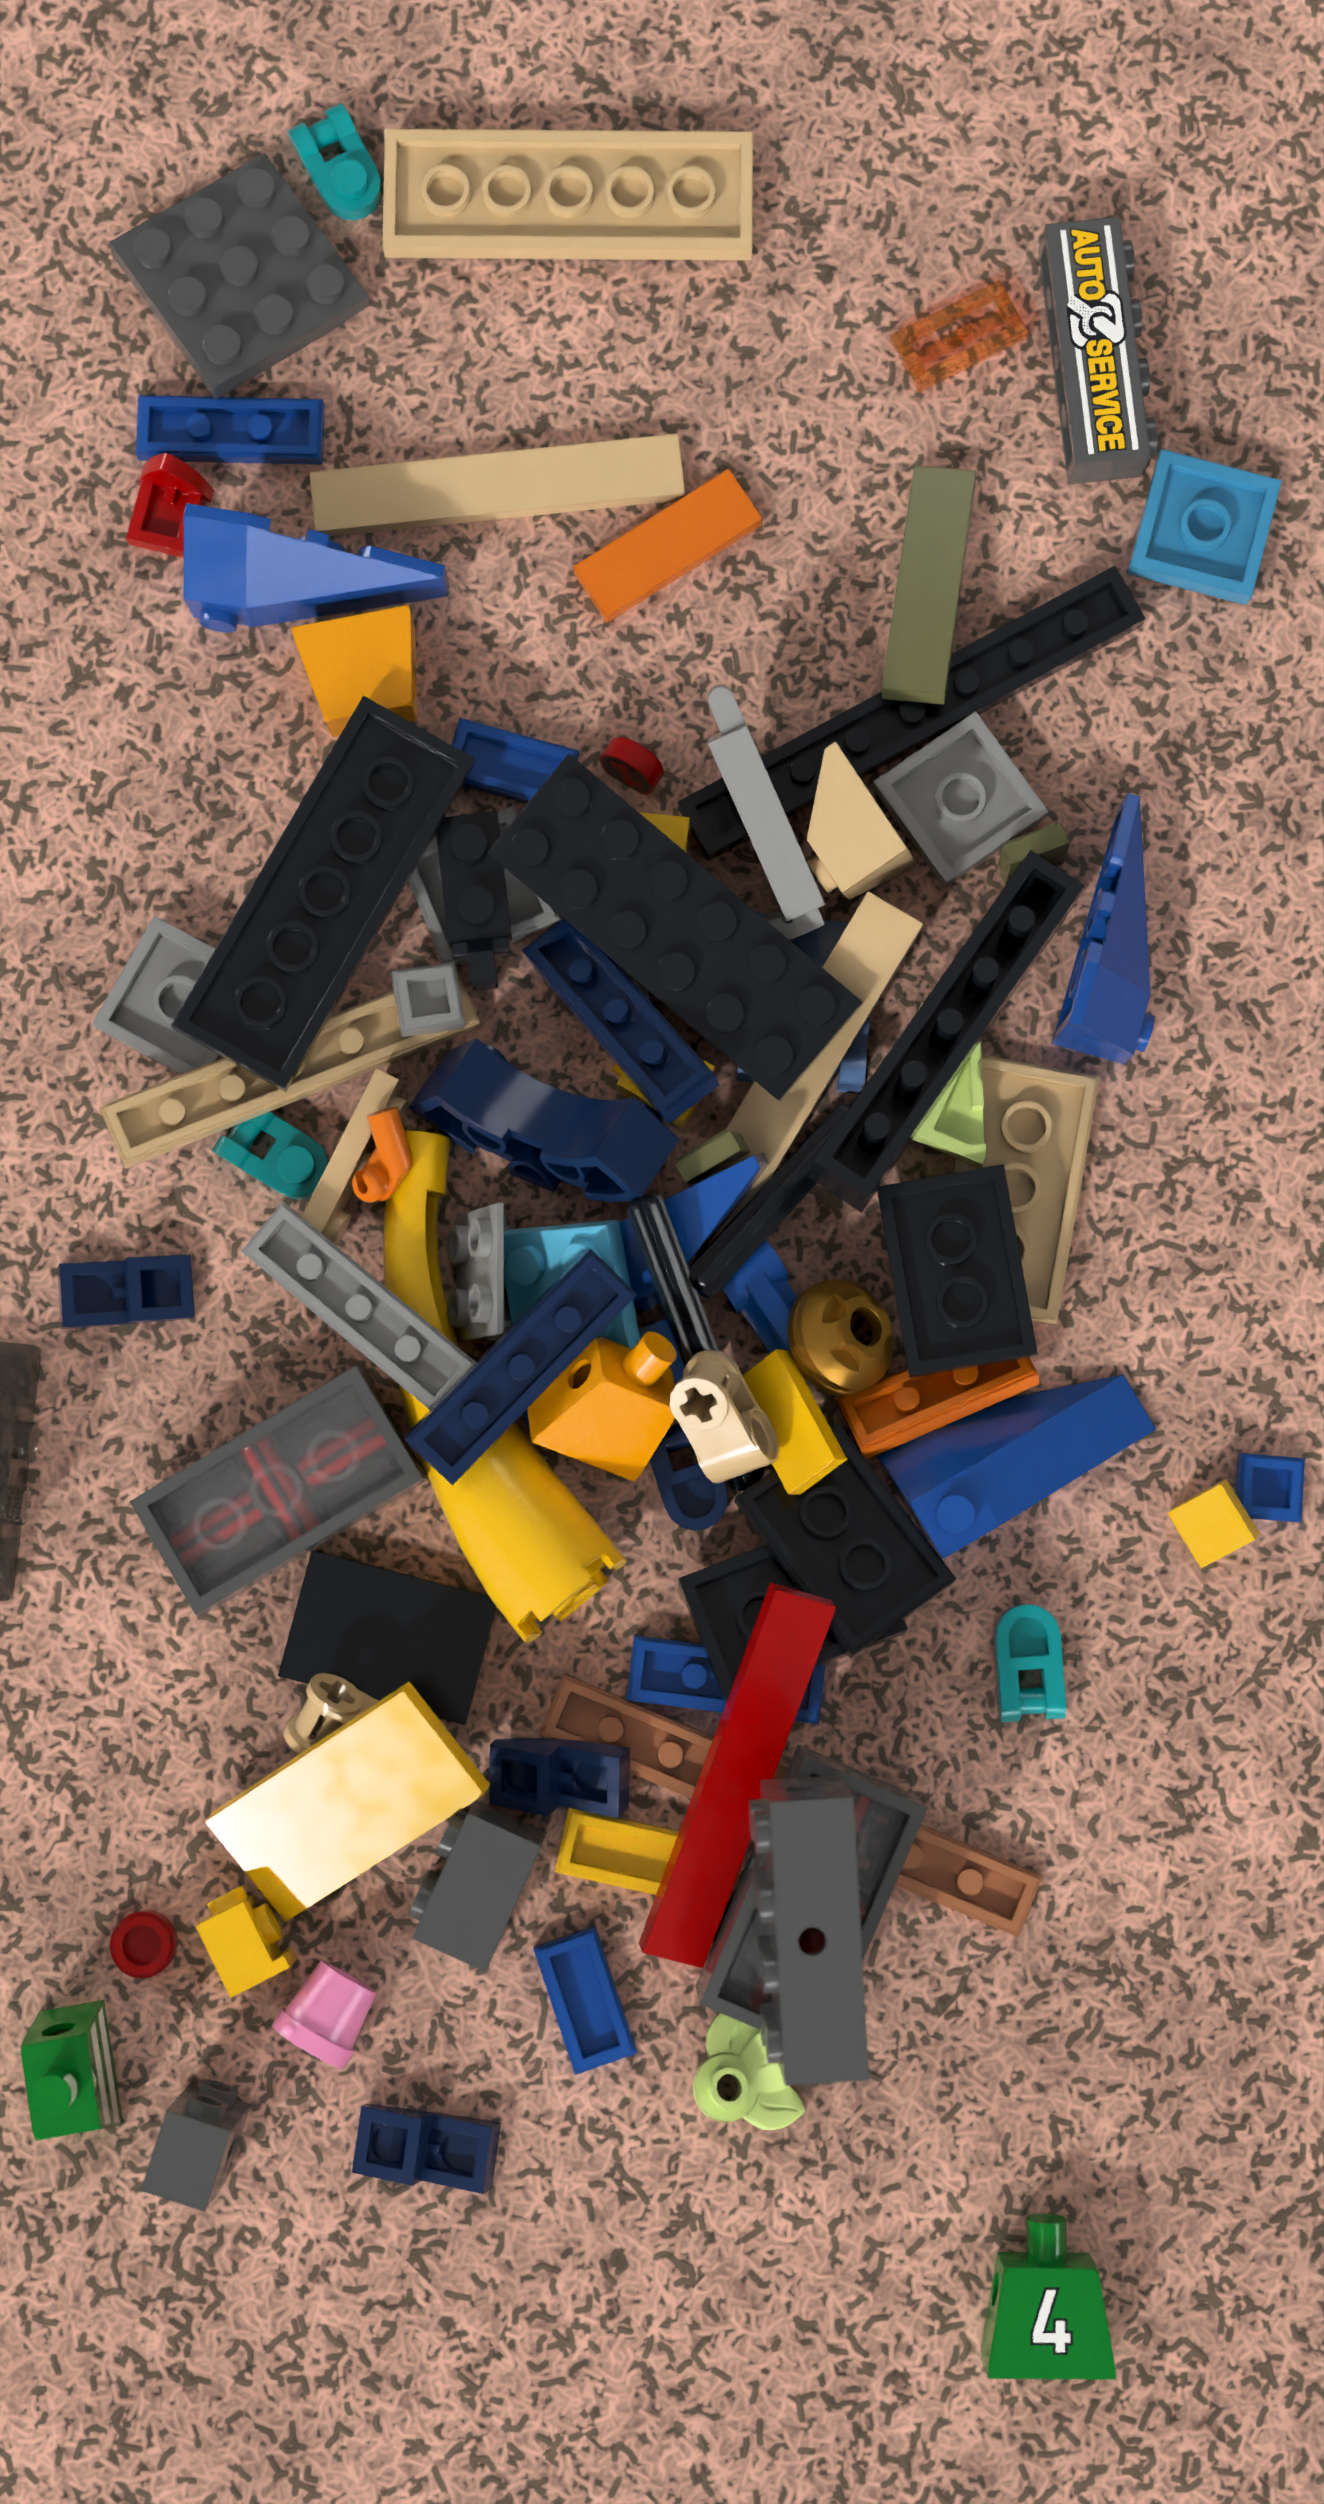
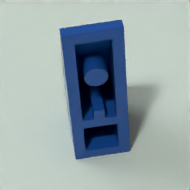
(696, 1218)

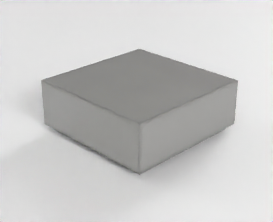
(428, 999)

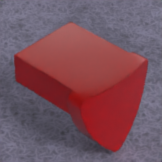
(161, 502)

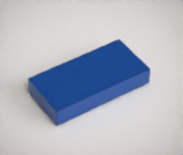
(507, 761)
(585, 1999)

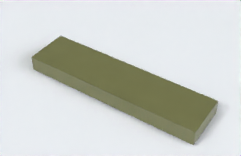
(929, 585)

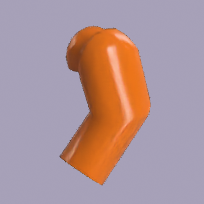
(388, 1162)

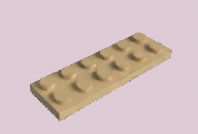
(568, 194)

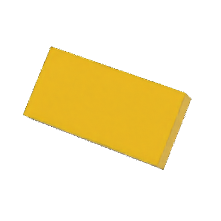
(804, 1436)
(615, 1850)

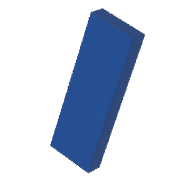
(231, 429)
(681, 1676)

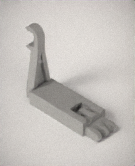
(763, 821)

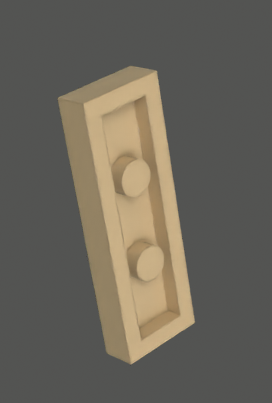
(351, 1154)

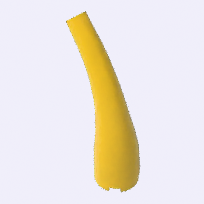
(509, 1509)

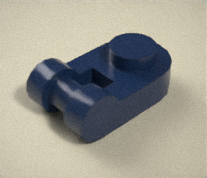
(686, 1493)

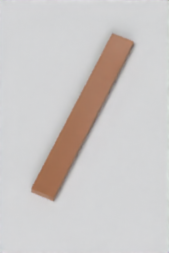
(674, 1757)

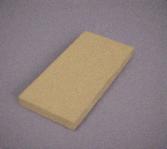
(1040, 1131)

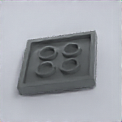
(239, 275)

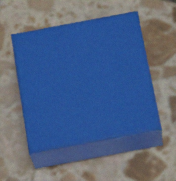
(1270, 1486)

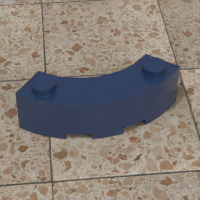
(542, 1130)

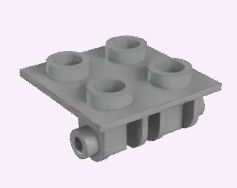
(477, 1248)

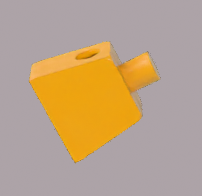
(359, 657)
(609, 1405)

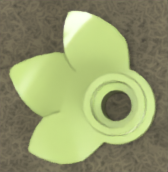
(760, 2093)

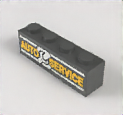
(1095, 350)

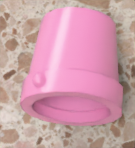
(326, 2014)

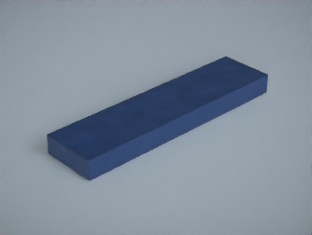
(621, 1020)
(520, 1366)

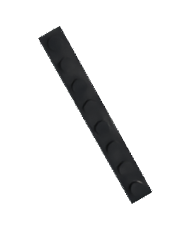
(888, 729)

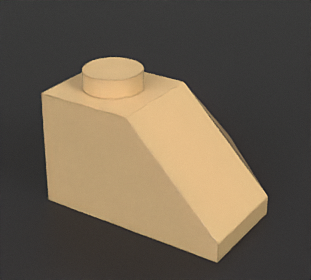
(851, 833)

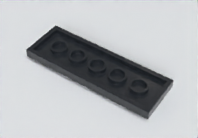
(323, 894)
(675, 927)

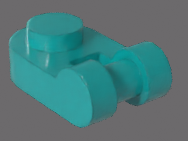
(350, 180)
(290, 1166)
(1027, 1640)

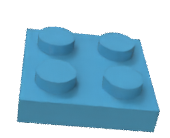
(1204, 527)

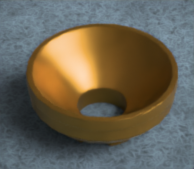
(824, 1341)

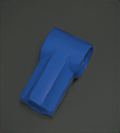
(763, 1297)

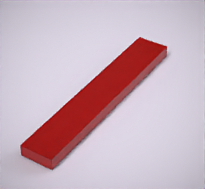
(741, 1754)

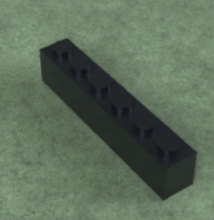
(945, 1031)

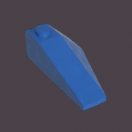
(262, 578)
(1111, 973)
(1011, 1457)

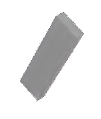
(357, 1306)

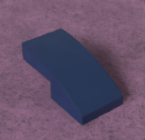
(126, 1291)
(552, 1773)
(426, 2147)

